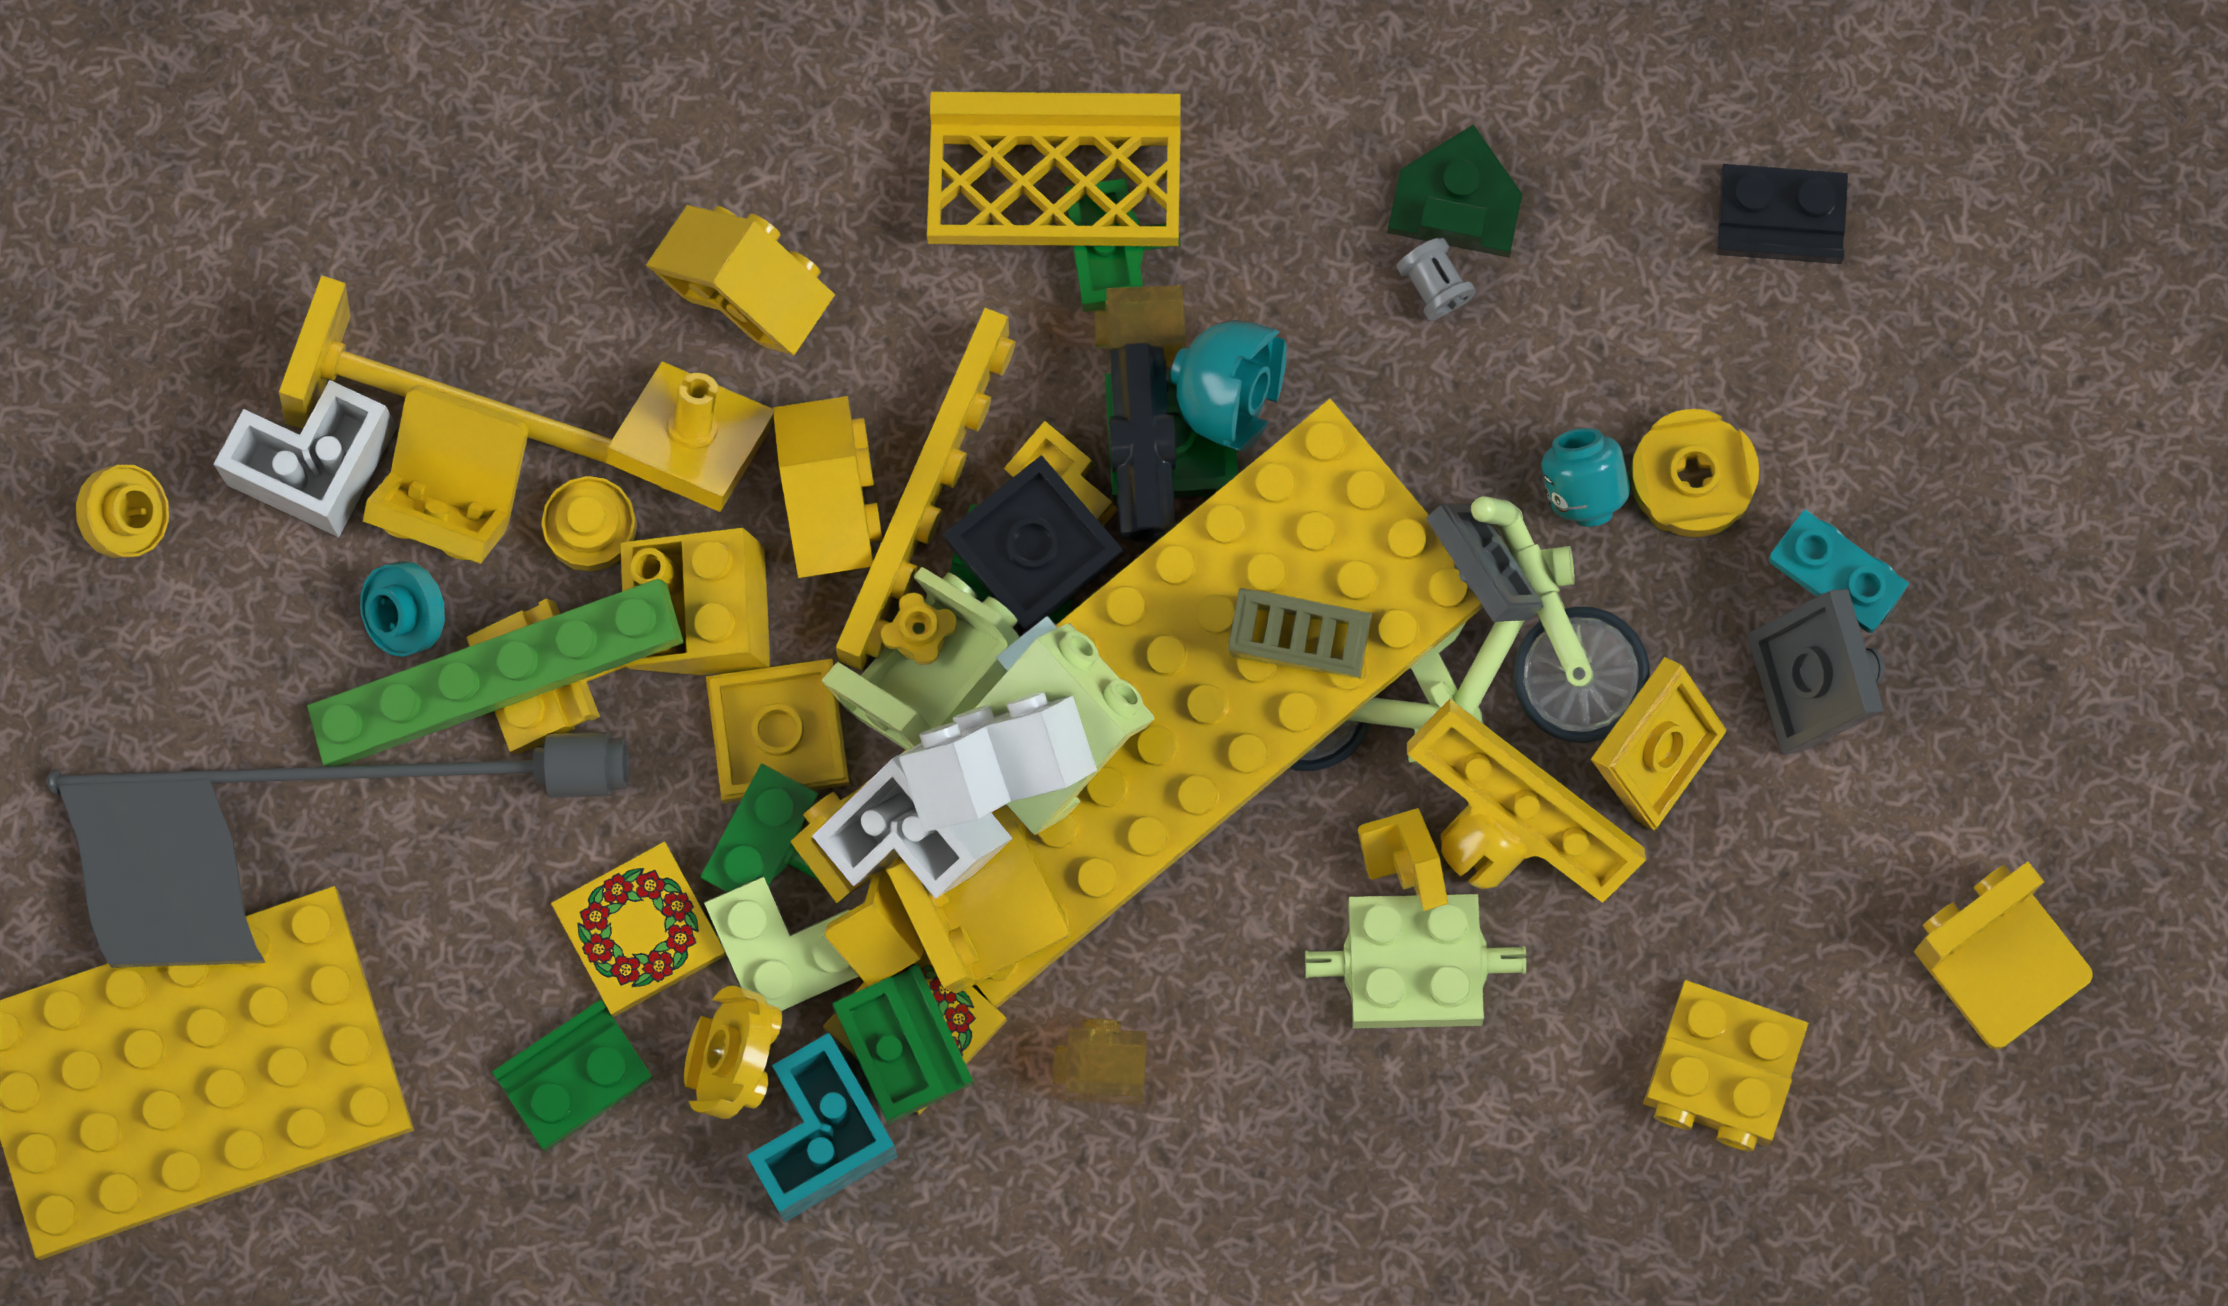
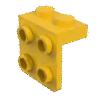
(450, 475)
(2003, 957)

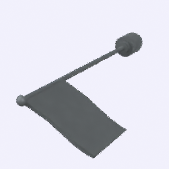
(167, 867)

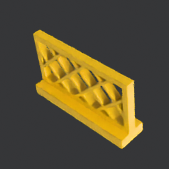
(1045, 121)

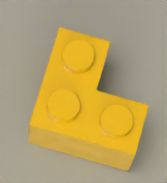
(744, 274)
(822, 479)

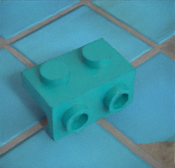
(1825, 560)

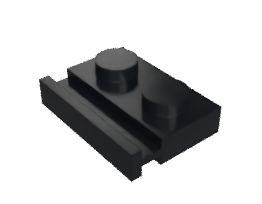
(1782, 213)

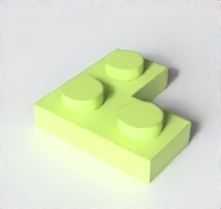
(765, 955)

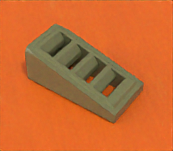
(1244, 621)

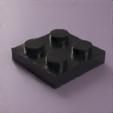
(1033, 544)

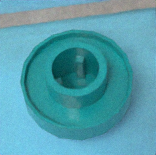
(402, 608)

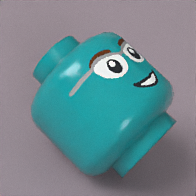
(1585, 477)

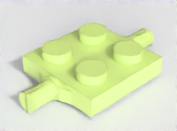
(1415, 963)

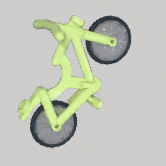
(1568, 675)

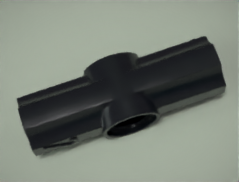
(1142, 442)

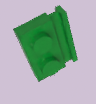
(903, 1044)
(572, 1075)

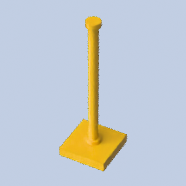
(322, 357)

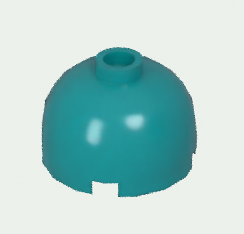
(1227, 379)

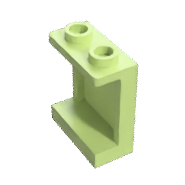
(910, 698)
(1109, 709)

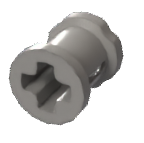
(1435, 278)

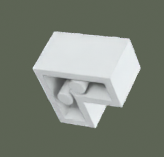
(311, 473)
(996, 759)
(884, 824)

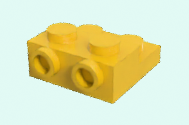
(1725, 1067)

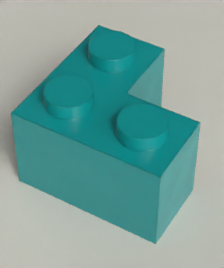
(834, 1143)

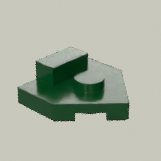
(1458, 196)

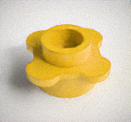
(921, 647)

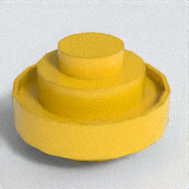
(116, 504)
(588, 522)

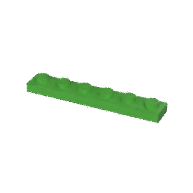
(495, 673)

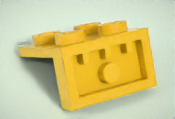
(987, 919)

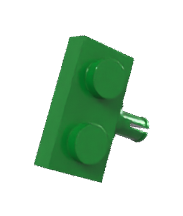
(1105, 265)
(761, 832)

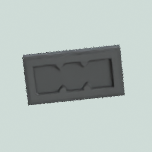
(1485, 564)

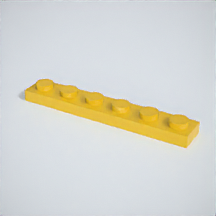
(937, 465)

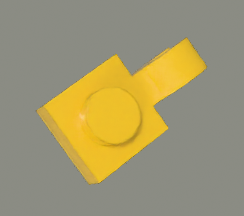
(1070, 465)

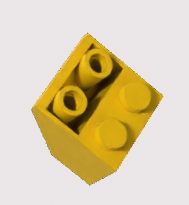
(716, 597)

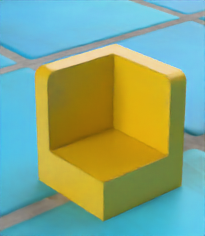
(877, 934)

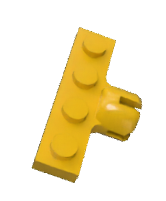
(1517, 810)

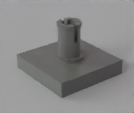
(1817, 671)

